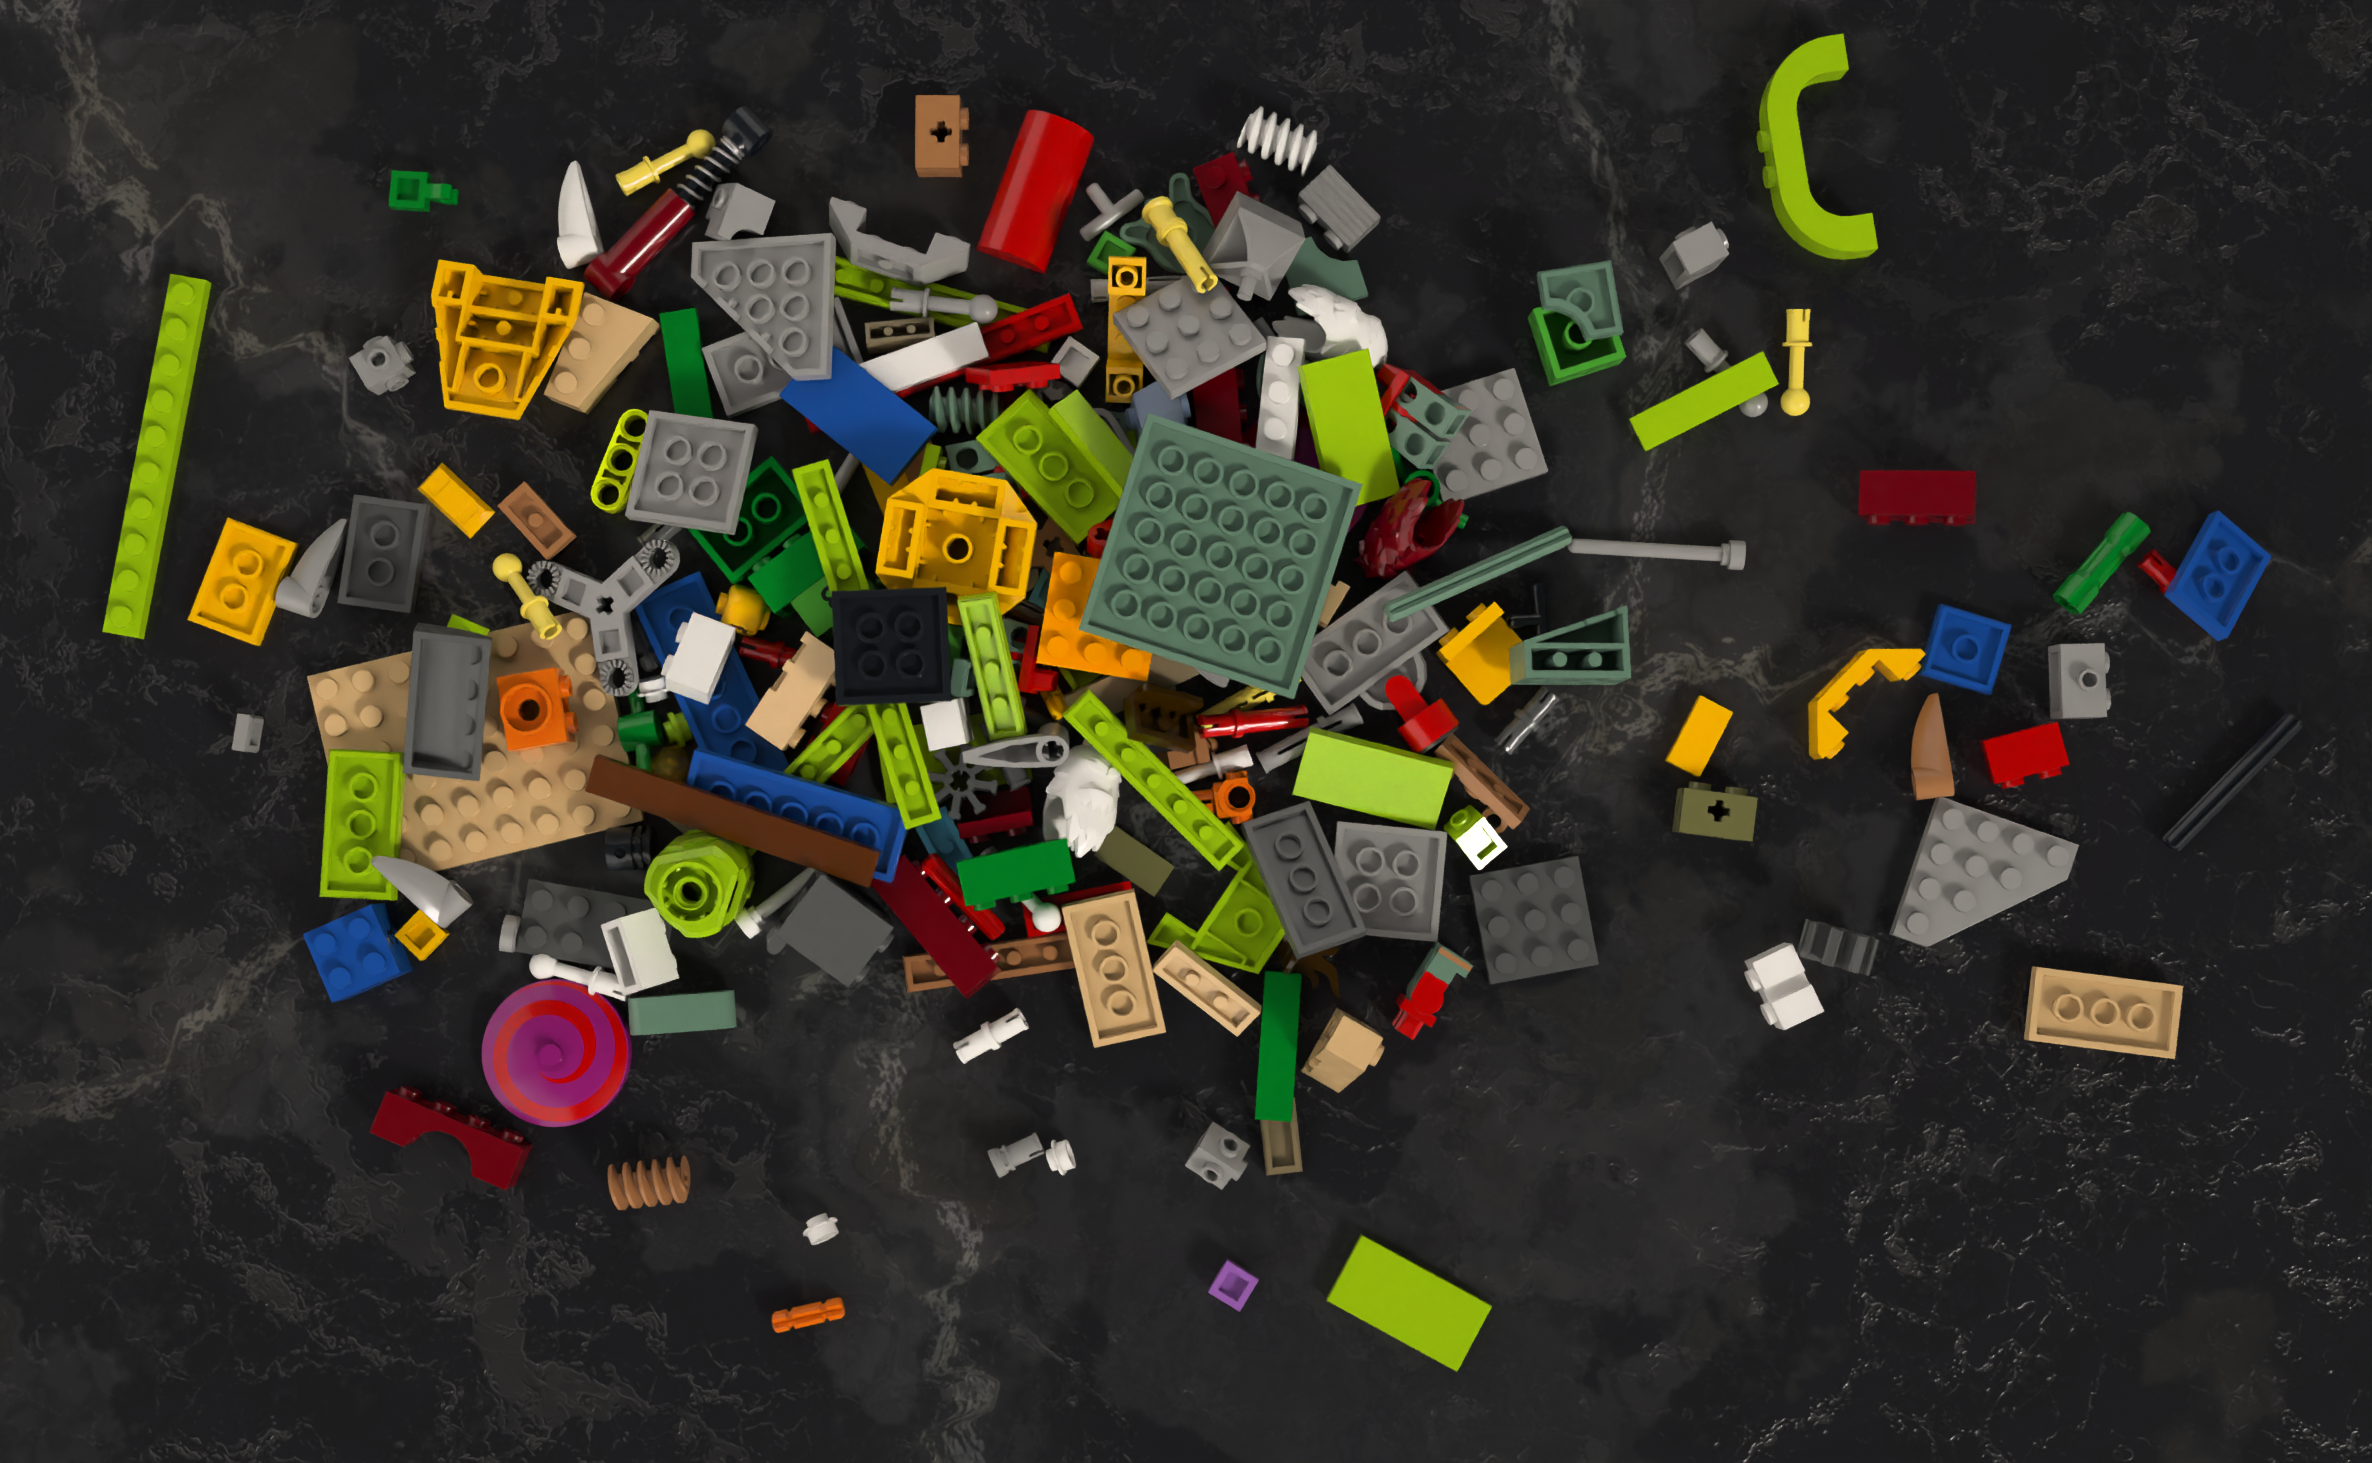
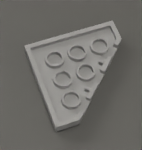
(777, 294)
(1974, 869)

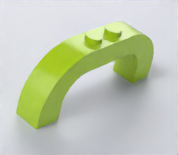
(1785, 167)

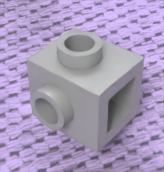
(383, 364)
(1218, 1156)

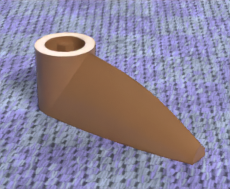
(1930, 754)

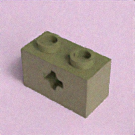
(1693, 818)

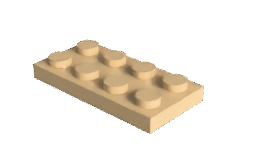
(1113, 968)
(2103, 1012)

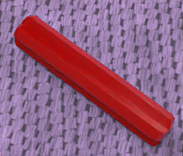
(951, 885)

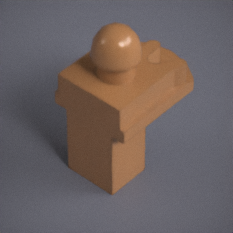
(1201, 754)

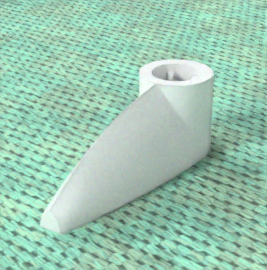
(578, 228)

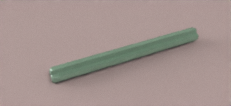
(1477, 574)

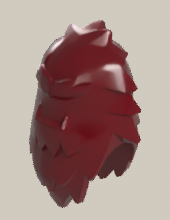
(1405, 532)

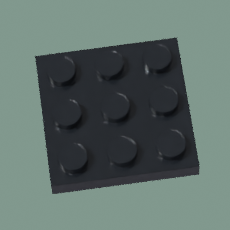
(891, 646)

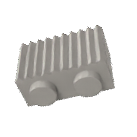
(1337, 210)

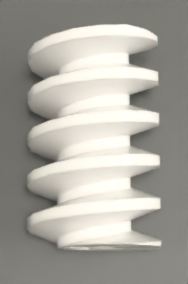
(1278, 140)

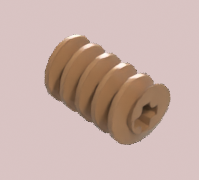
(649, 1185)

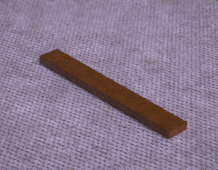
(733, 820)

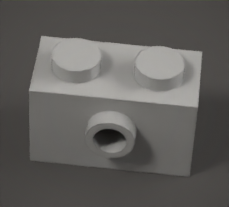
(1694, 254)
(2078, 681)

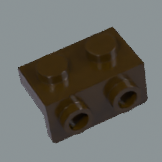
(1161, 717)

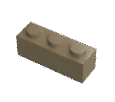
(898, 334)

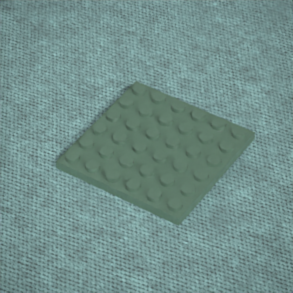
(1220, 556)

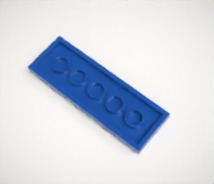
(722, 722)
(805, 801)

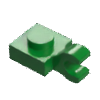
(415, 190)

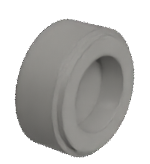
(509, 933)

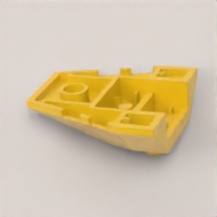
(498, 336)

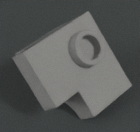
(737, 209)

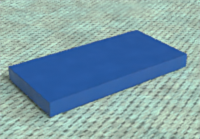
(862, 417)

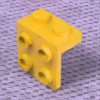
(1480, 653)

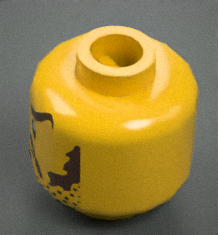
(743, 609)

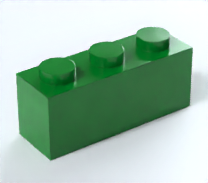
(1016, 873)

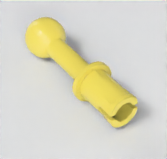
(698, 145)
(1796, 399)
(508, 568)

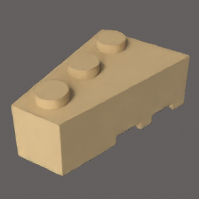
(597, 352)
(1343, 1051)

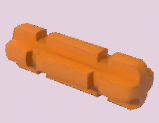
(808, 1315)

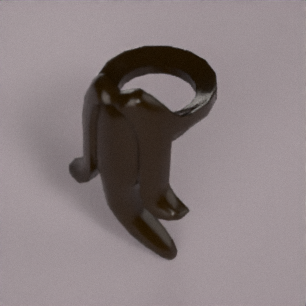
(1308, 964)

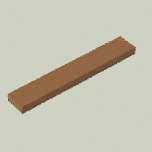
(1017, 957)

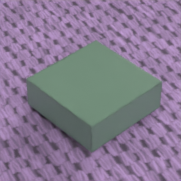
(962, 678)

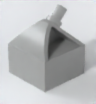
(1253, 247)

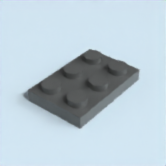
(384, 554)

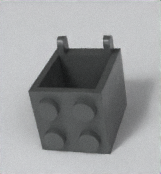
(832, 928)

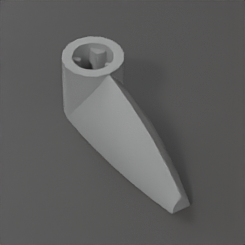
(314, 574)
(1023, 751)
(430, 892)

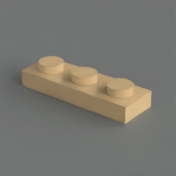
(1207, 988)

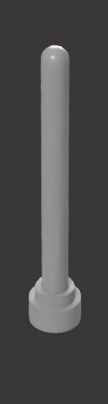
(1729, 554)

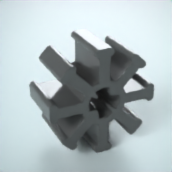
(972, 783)
(1837, 947)

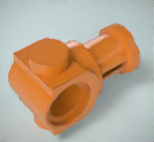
(1220, 798)

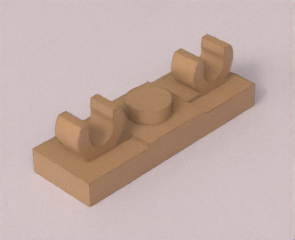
(1483, 783)

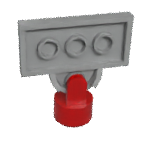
(1382, 664)

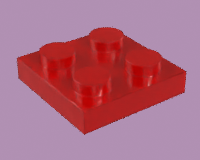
(1005, 375)

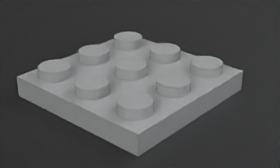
(1188, 334)
(1495, 441)
(692, 472)
(1393, 877)

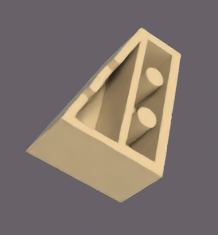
(795, 695)

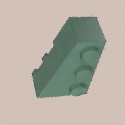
(1576, 654)

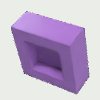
(1233, 1284)

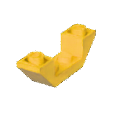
(1123, 365)
(1824, 729)

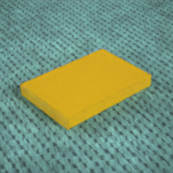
(243, 582)

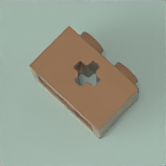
(931, 116)

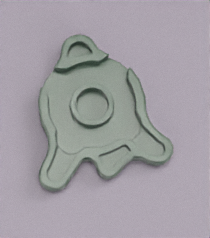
(1184, 206)

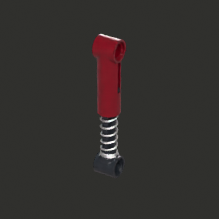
(616, 270)

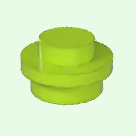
(677, 729)

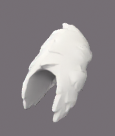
(1336, 327)
(1082, 800)

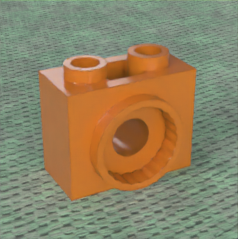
(555, 721)

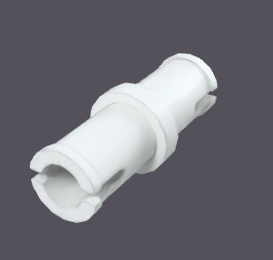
(990, 1035)

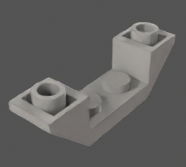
(943, 259)

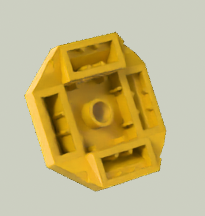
(952, 506)

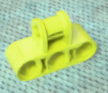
(608, 474)

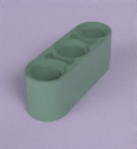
(682, 1012)

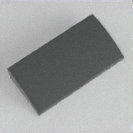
(447, 702)

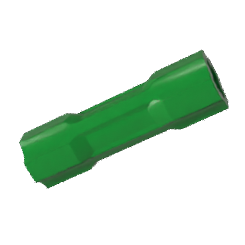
(2086, 581)

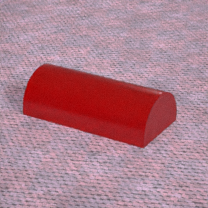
(1036, 191)

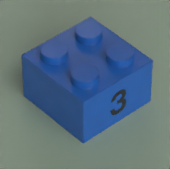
(357, 952)

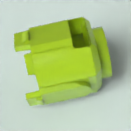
(711, 869)

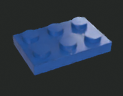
(2217, 575)

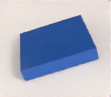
(1964, 649)

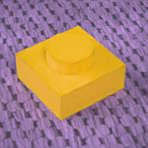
(421, 935)

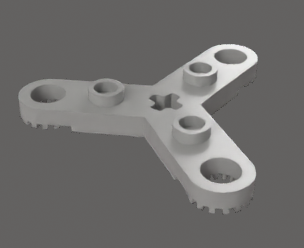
(610, 630)

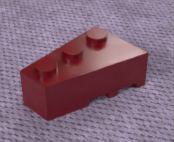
(1918, 497)

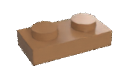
(537, 521)

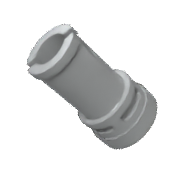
(1015, 1154)

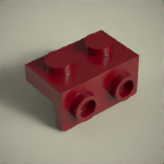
(1220, 182)
(1005, 812)

